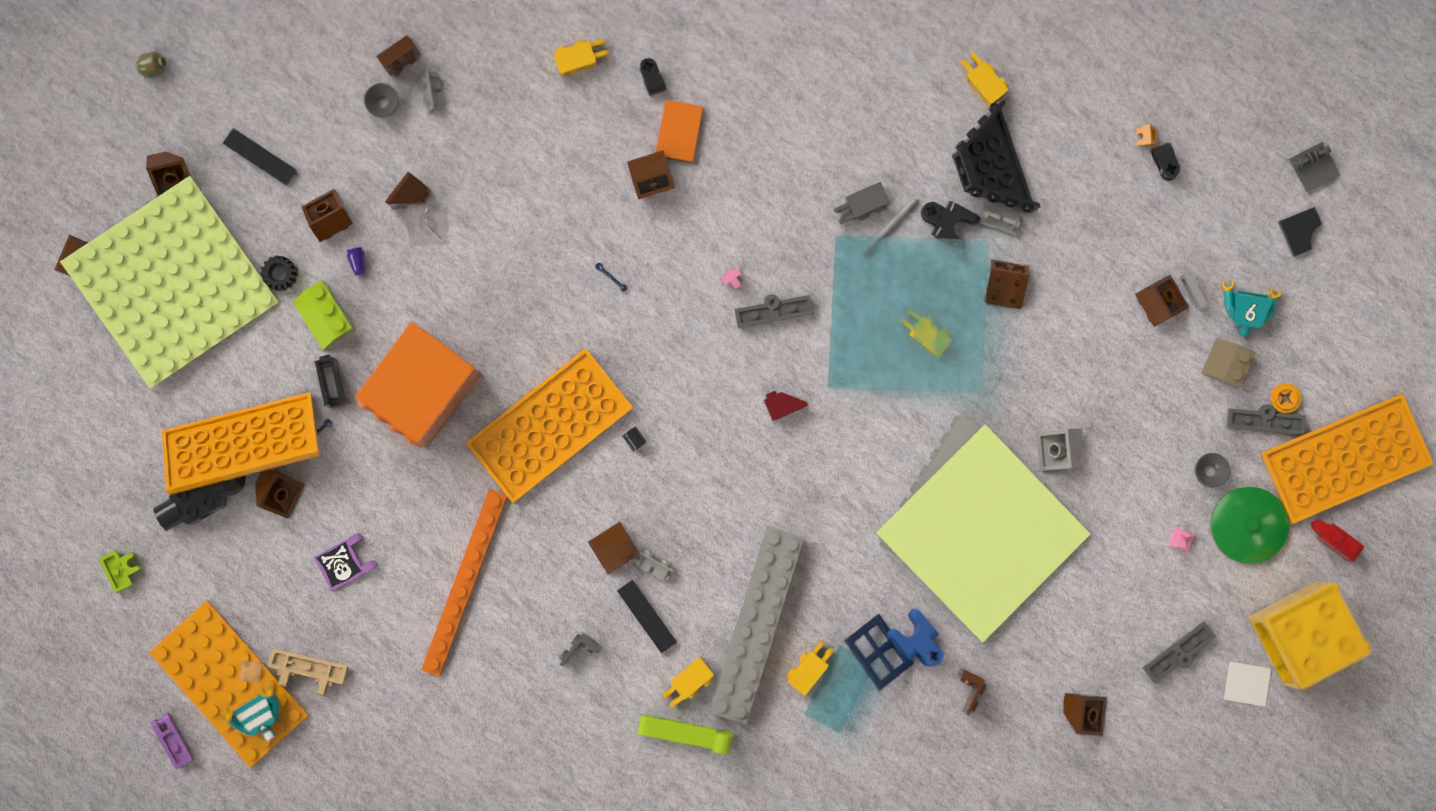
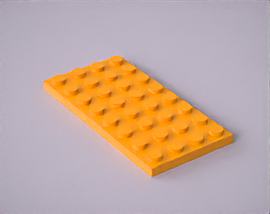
(549, 425)
(239, 443)
(1346, 458)
(206, 662)

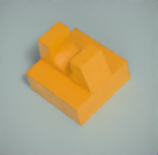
(1149, 135)

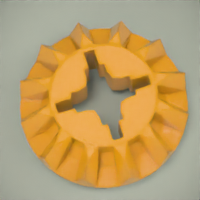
(1294, 397)

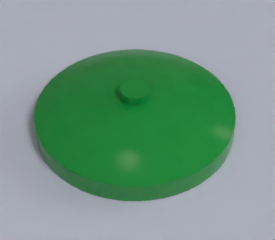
(1249, 525)

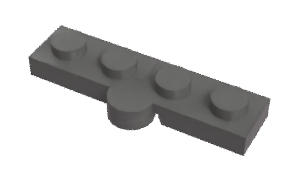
(773, 310)
(1266, 420)
(1179, 653)

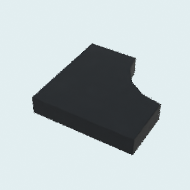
(1299, 230)

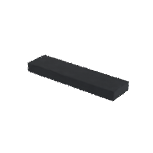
(259, 156)
(646, 616)

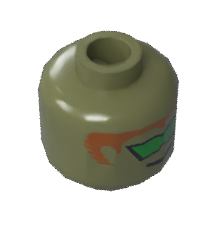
(151, 64)

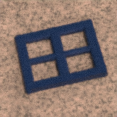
(878, 653)

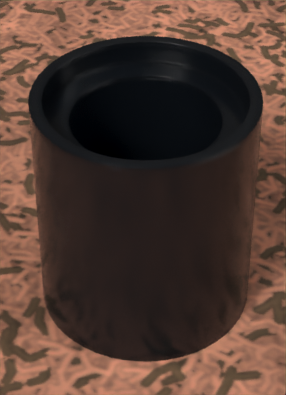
(634, 439)

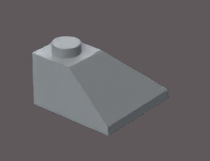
(1059, 448)

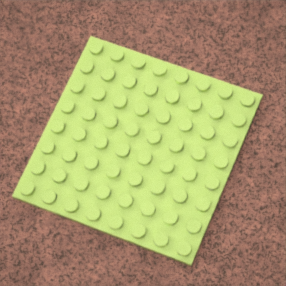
(169, 282)
(983, 533)

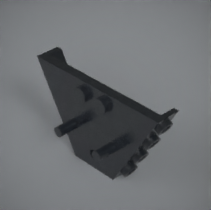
(990, 163)

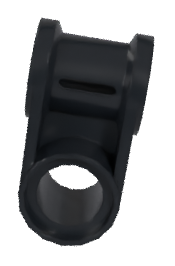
(653, 80)
(1165, 158)

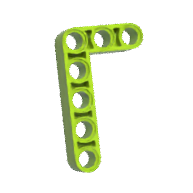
(686, 733)

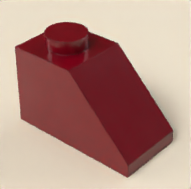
(782, 404)

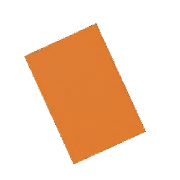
(679, 130)

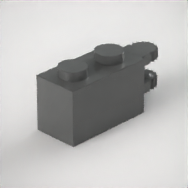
(864, 202)

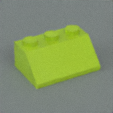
(323, 314)

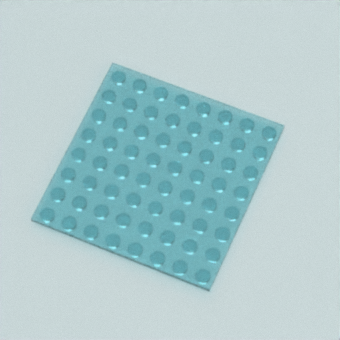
(902, 286)

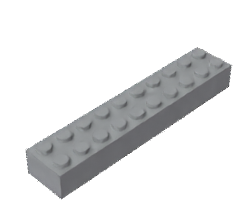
(756, 625)

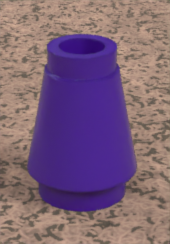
(356, 260)

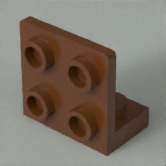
(399, 55)
(1007, 284)
(978, 688)

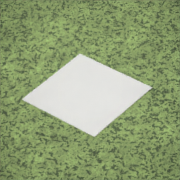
(1247, 684)

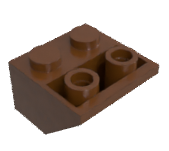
(650, 174)

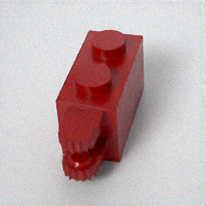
(1337, 540)

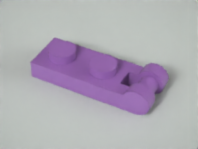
(172, 741)

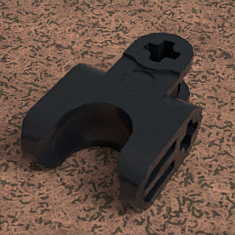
(946, 218)

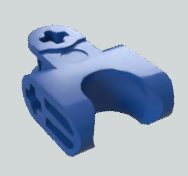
(920, 643)

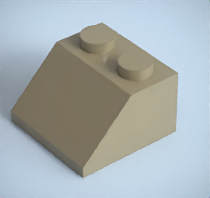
(1228, 363)

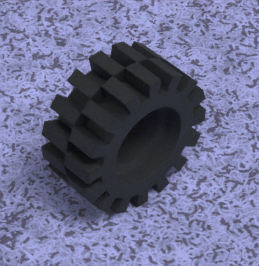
(279, 284)

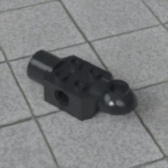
(196, 503)

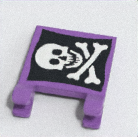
(341, 563)

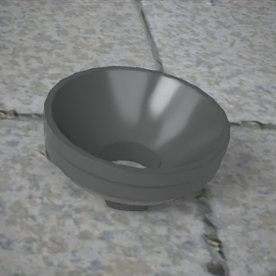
(376, 92)
(1221, 466)

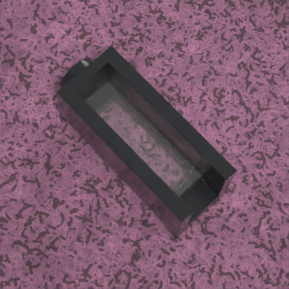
(330, 381)

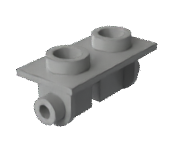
(430, 84)
(1000, 220)
(661, 567)

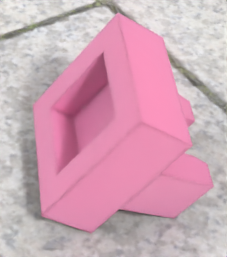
(731, 277)
(1181, 539)

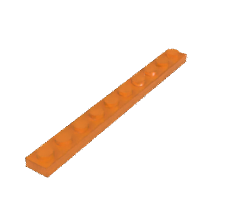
(464, 582)

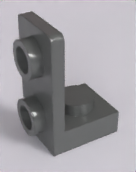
(589, 645)

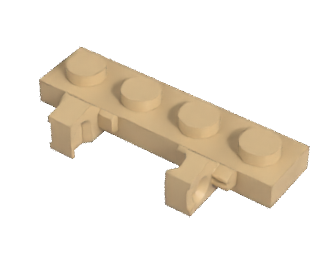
(321, 670)

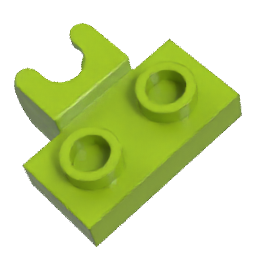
(119, 569)

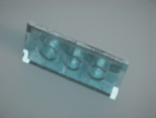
(837, 690)

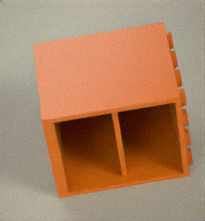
(417, 386)

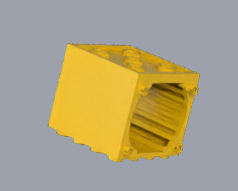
(1309, 634)

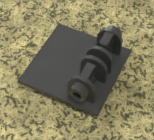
(1314, 166)

